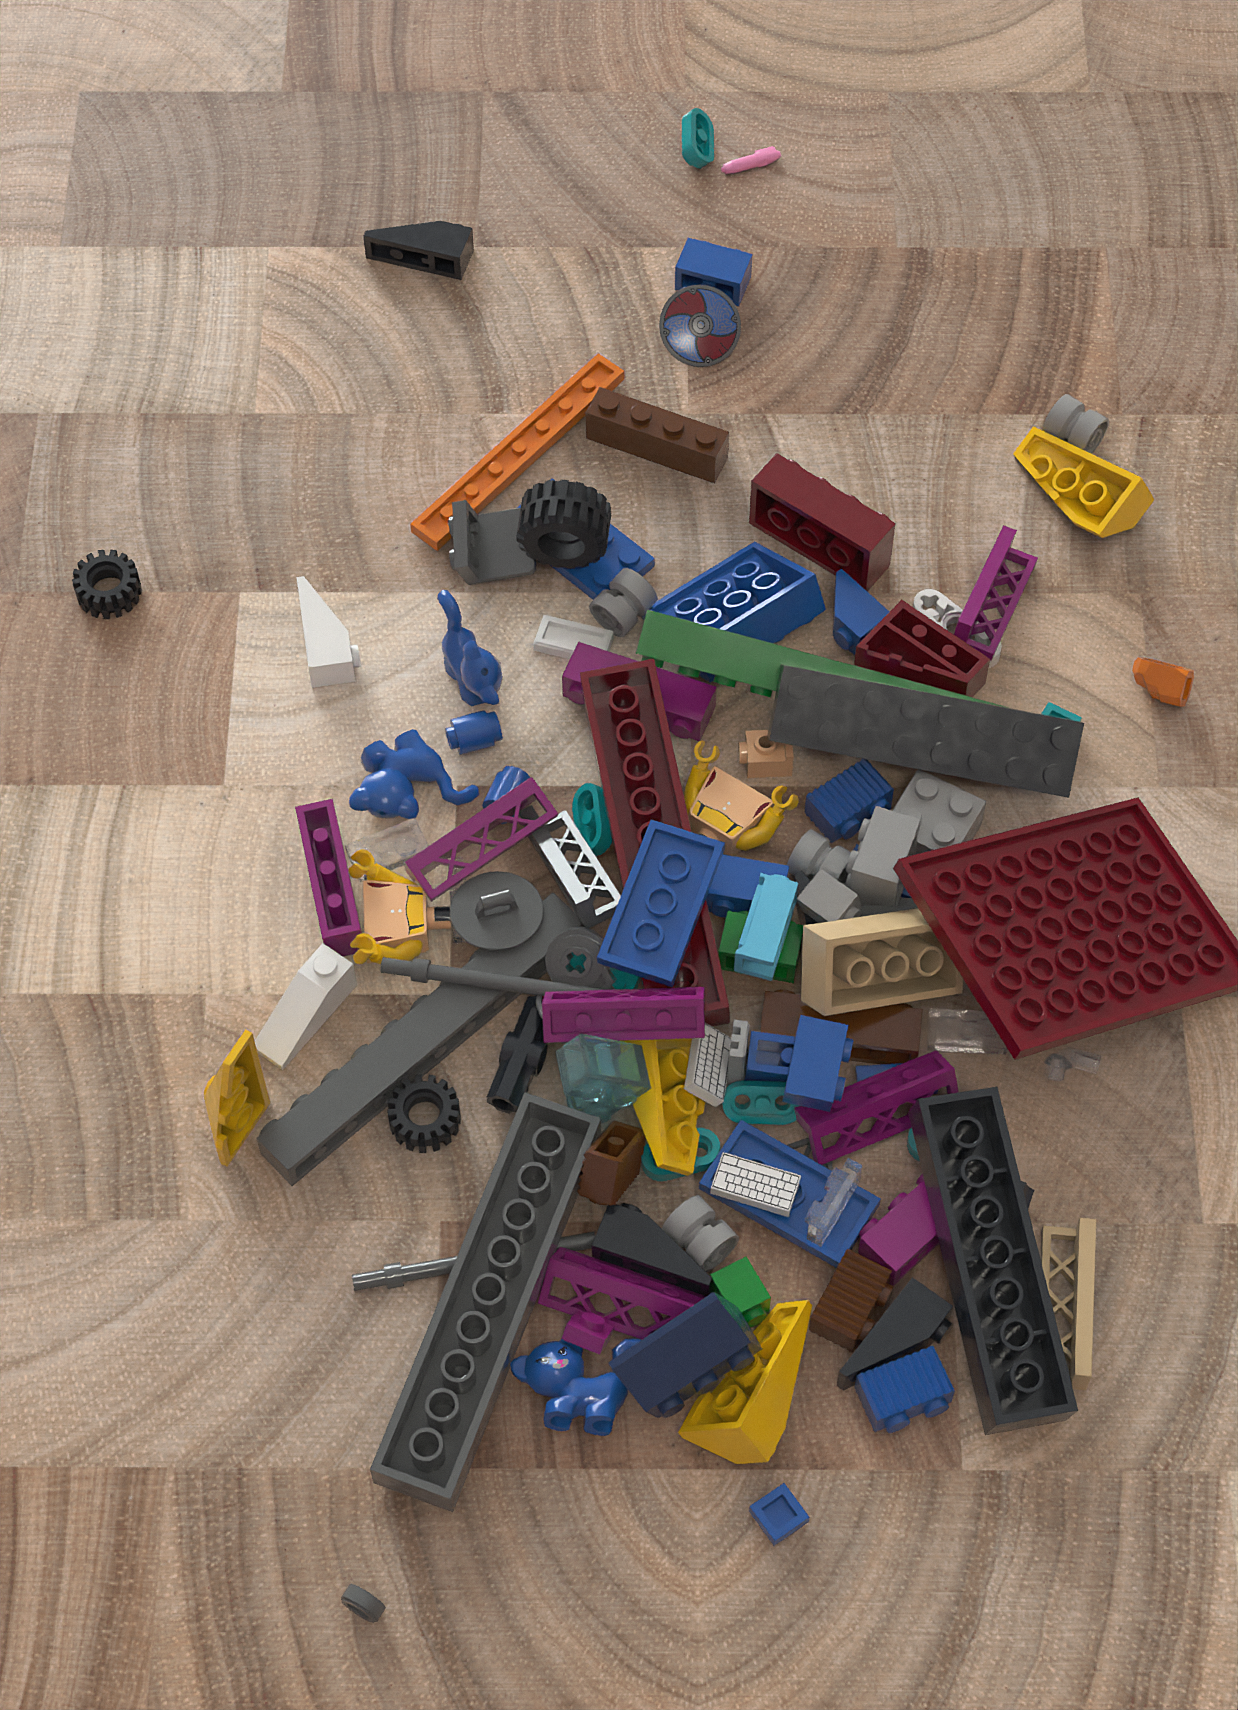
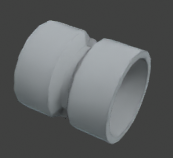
(1072, 424)
(627, 598)
(815, 854)
(696, 1230)

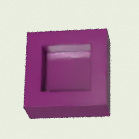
(588, 1331)

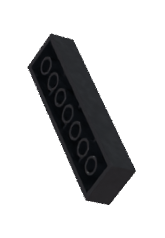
(925, 731)
(992, 1261)

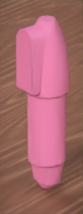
(759, 159)

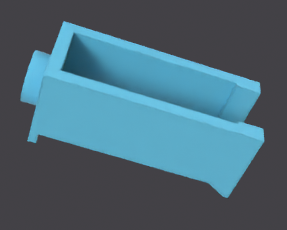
(766, 926)

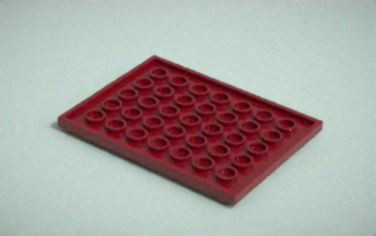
(1074, 925)

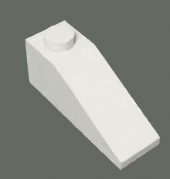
(326, 640)
(306, 1005)

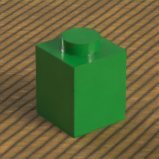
(744, 1289)

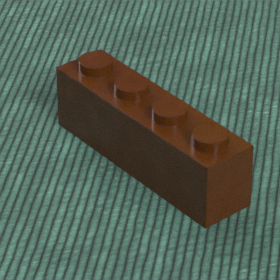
(657, 435)
(878, 1034)

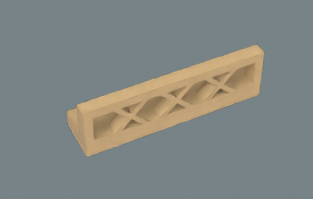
(1082, 1296)

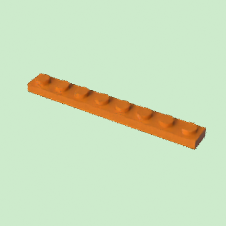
(519, 449)

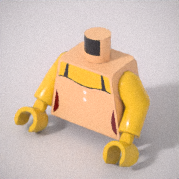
(729, 808)
(393, 914)

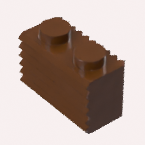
(611, 1163)
(850, 1301)

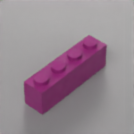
(685, 700)
(329, 875)
(902, 1234)

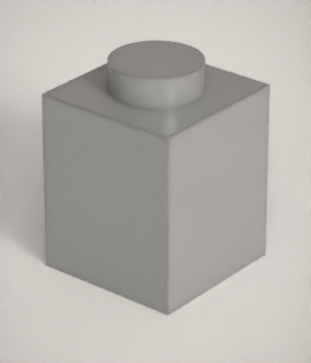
(829, 899)

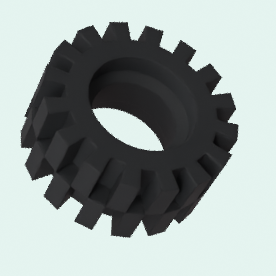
(106, 567)
(429, 1134)

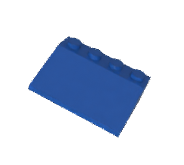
(748, 595)

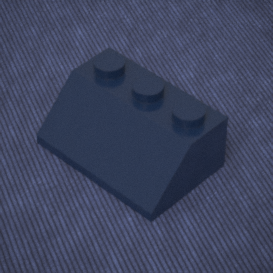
(687, 1356)

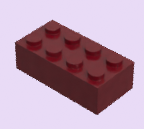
(821, 521)

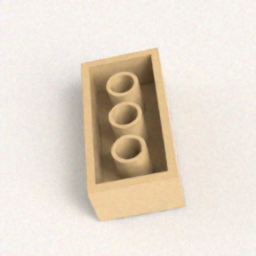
(874, 963)

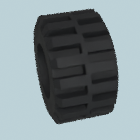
(564, 524)

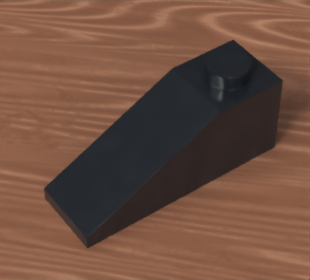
(426, 247)
(639, 1244)
(906, 1327)

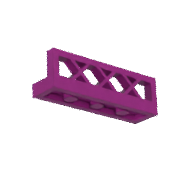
(984, 589)
(472, 830)
(624, 1014)
(875, 1098)
(619, 1285)

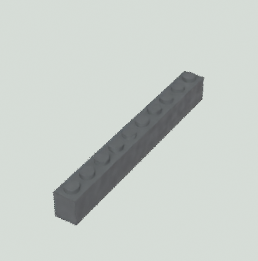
(404, 1049)

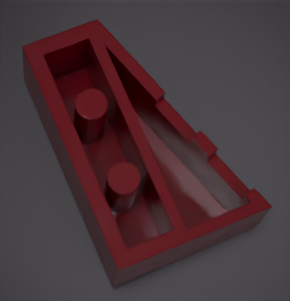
(923, 652)

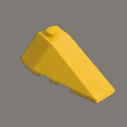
(1083, 485)
(236, 1098)
(668, 1110)
(752, 1405)

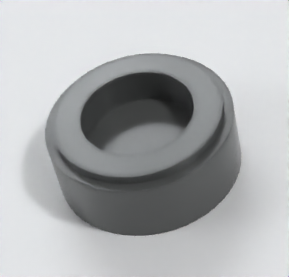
(362, 1603)

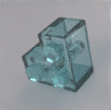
(602, 1074)

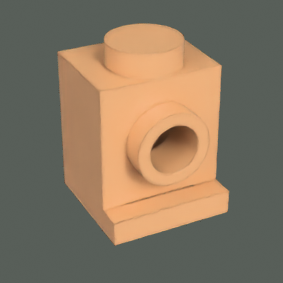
(765, 757)

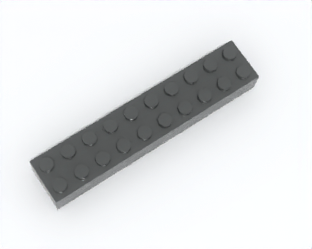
(485, 1304)

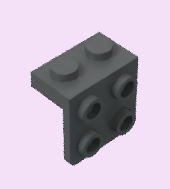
(487, 545)

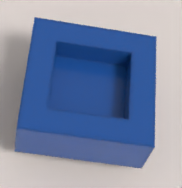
(779, 1514)

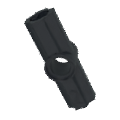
(519, 1060)

